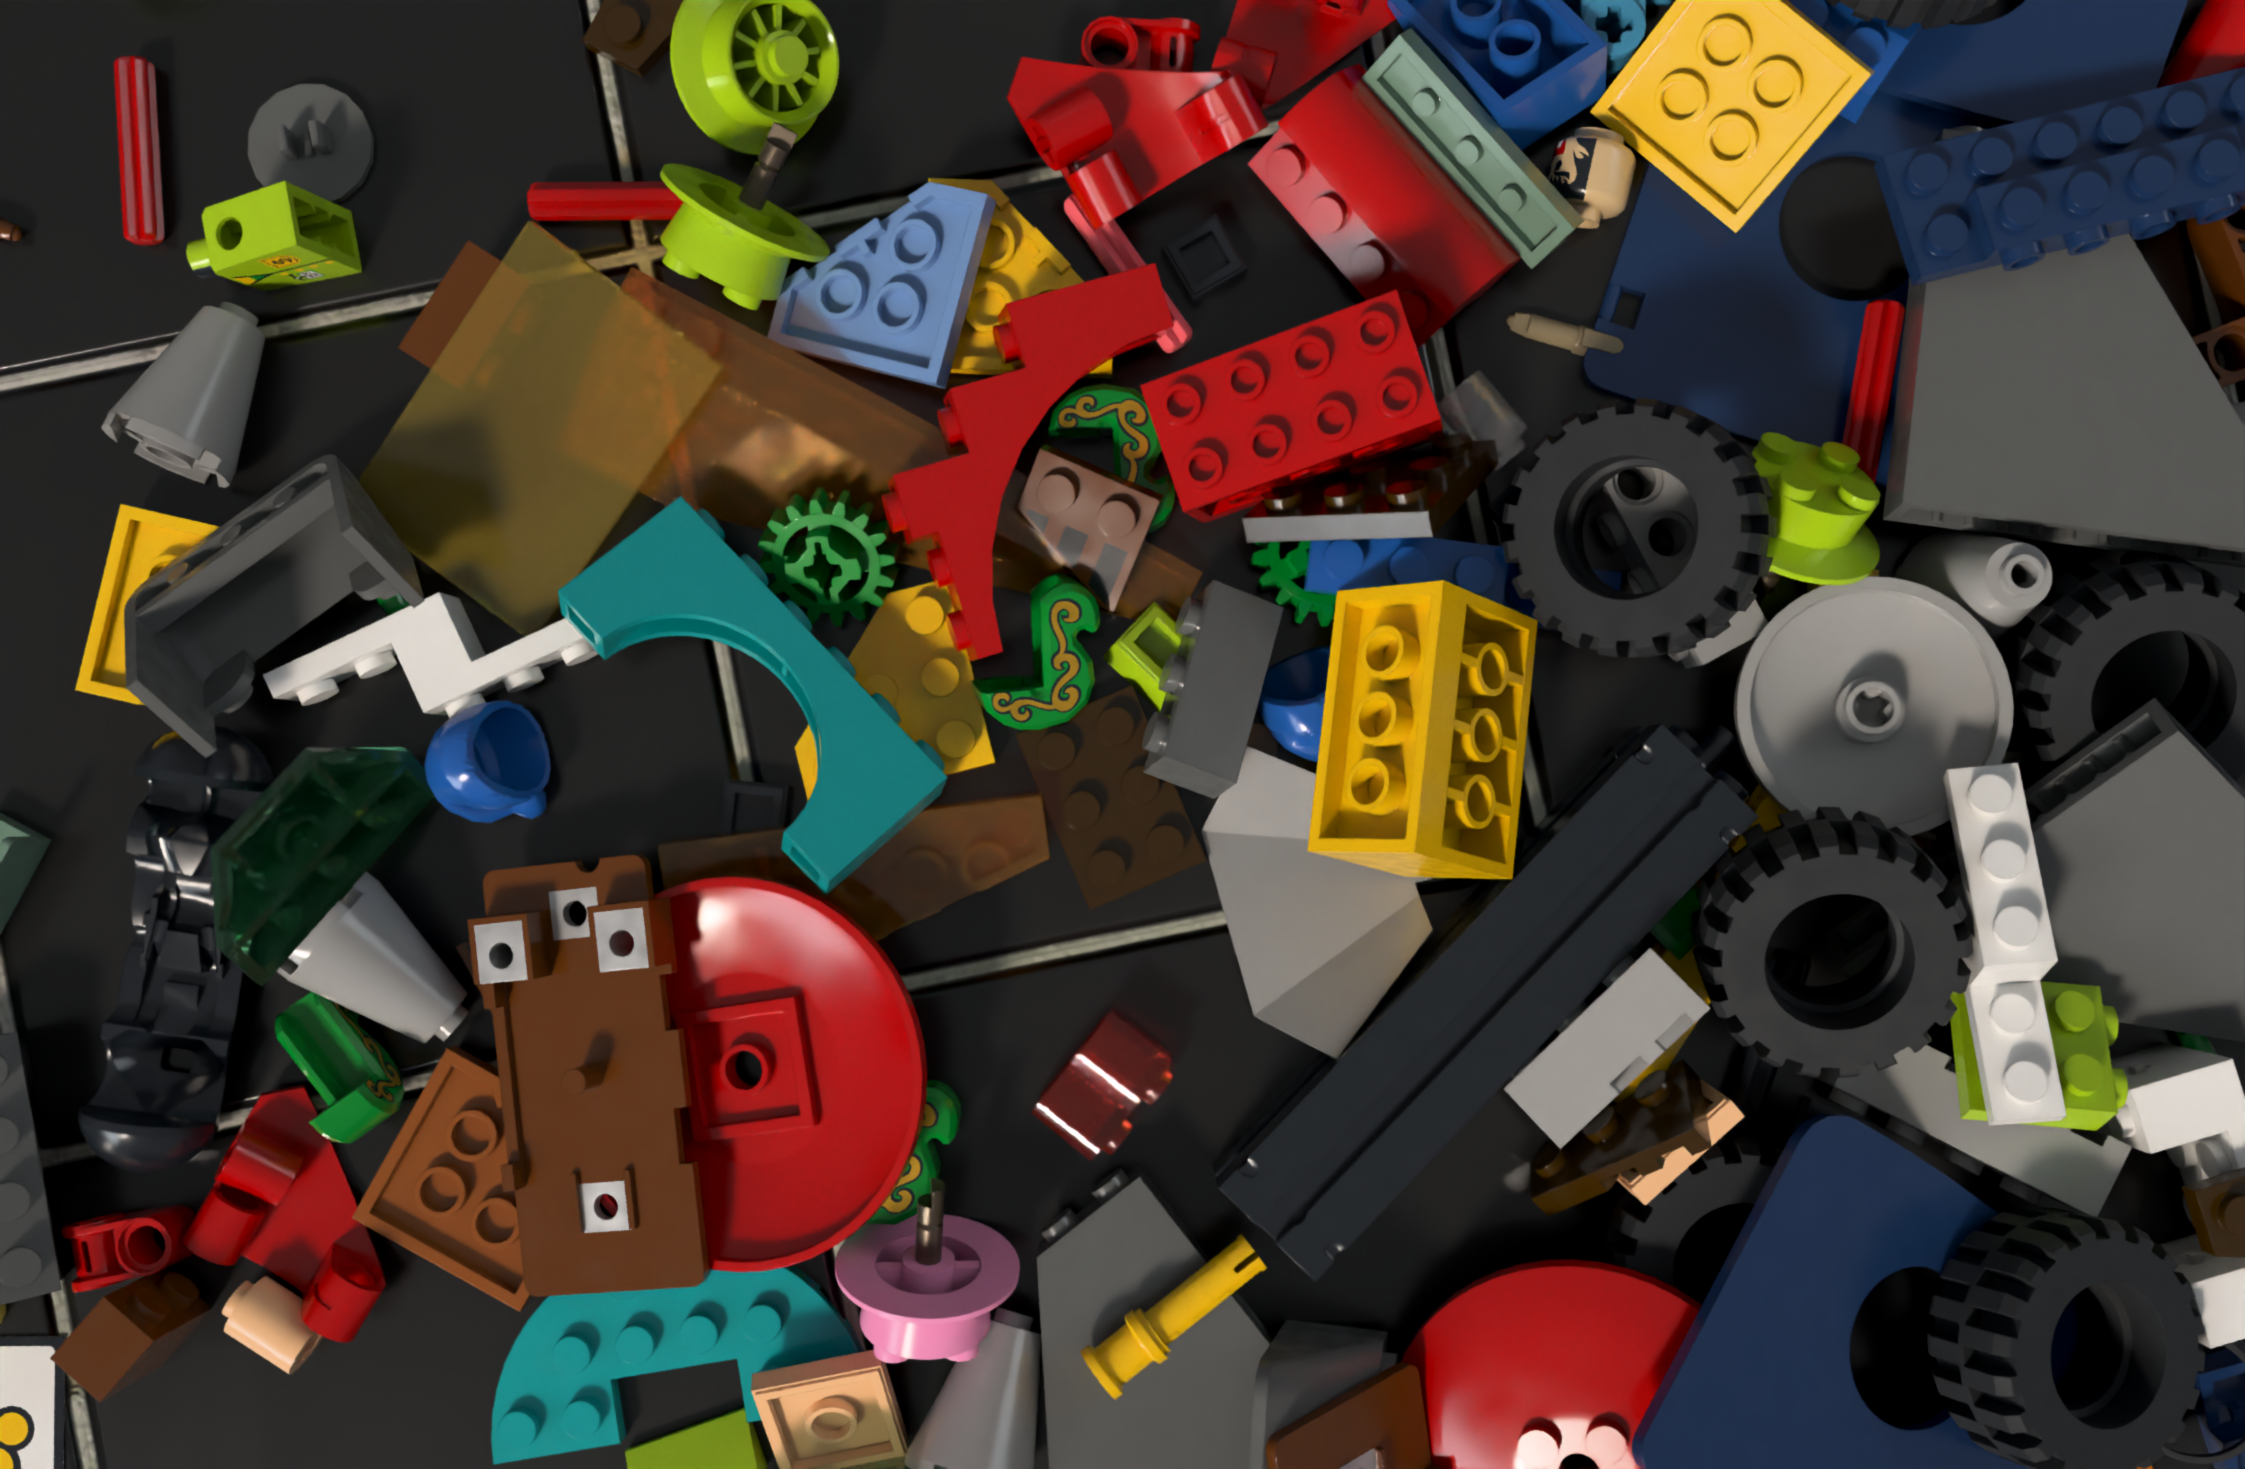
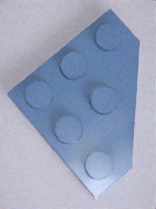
(892, 289)

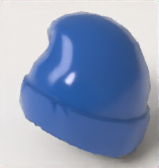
(1294, 701)
(489, 763)

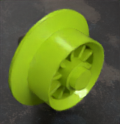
(753, 66)

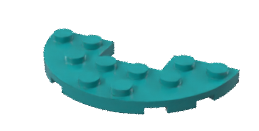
(565, 1364)

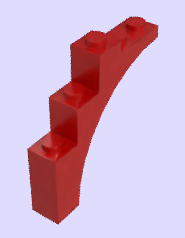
(958, 500)

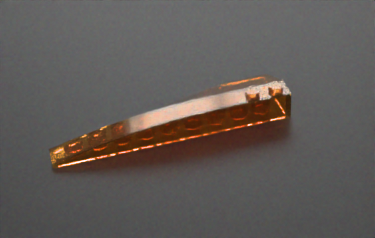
(793, 426)

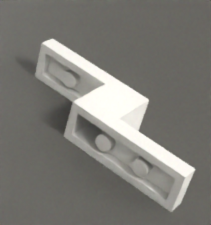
(436, 654)
(2009, 944)

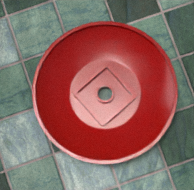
(840, 1060)
(1546, 1364)

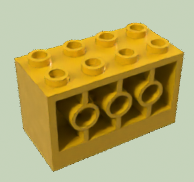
(1423, 732)

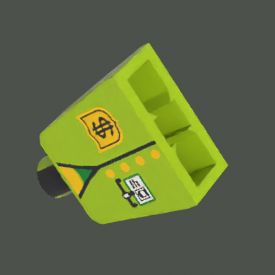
(276, 239)

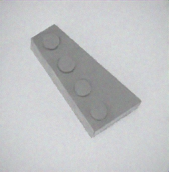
(2035, 1160)

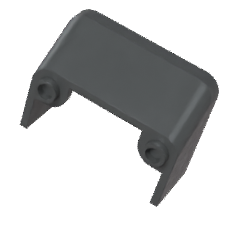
(252, 587)

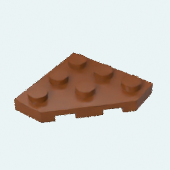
(445, 1185)

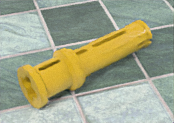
(1148, 1334)

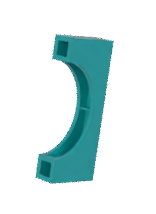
(688, 582)

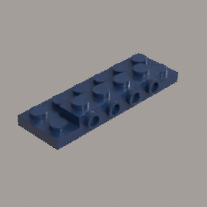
(2069, 179)

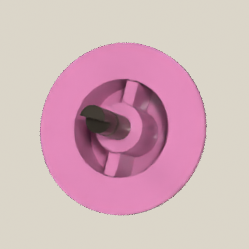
(927, 1282)

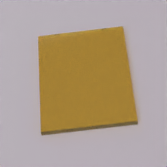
(535, 429)

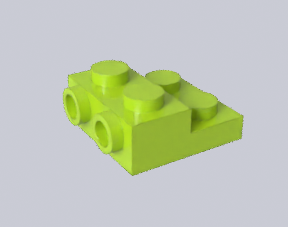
(2081, 1041)

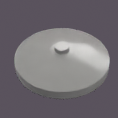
(1870, 700)

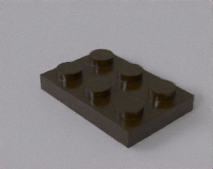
(1109, 815)

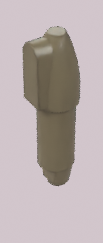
(1562, 334)

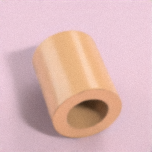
(270, 1323)

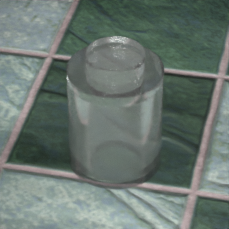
(1483, 414)

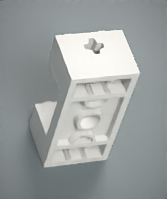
(2197, 1114)

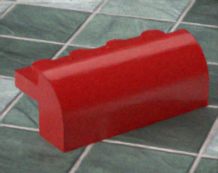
(1381, 204)

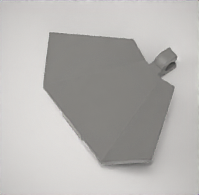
(1307, 929)

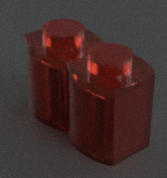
(1103, 1085)

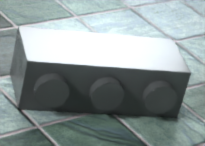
(1211, 689)

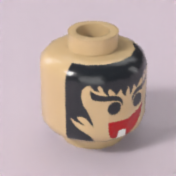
(1593, 173)

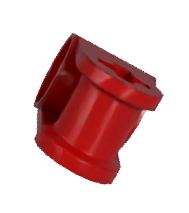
(1142, 42)
(124, 1245)

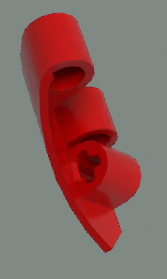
(1293, 41)
(1129, 130)
(291, 1211)

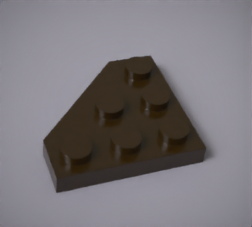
(1377, 497)

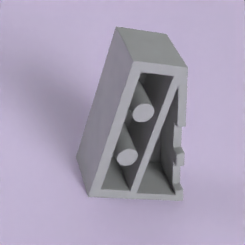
(1605, 1046)

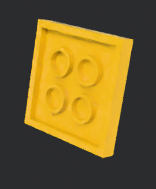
(1731, 98)

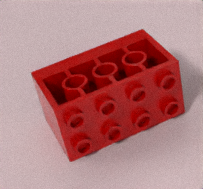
(1293, 408)

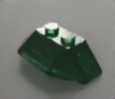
(308, 847)

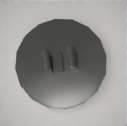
(312, 141)

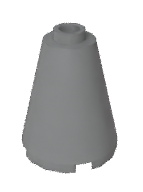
(195, 396)
(1983, 573)
(378, 966)
(986, 1404)

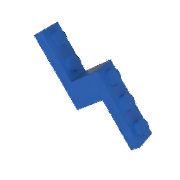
(1397, 561)

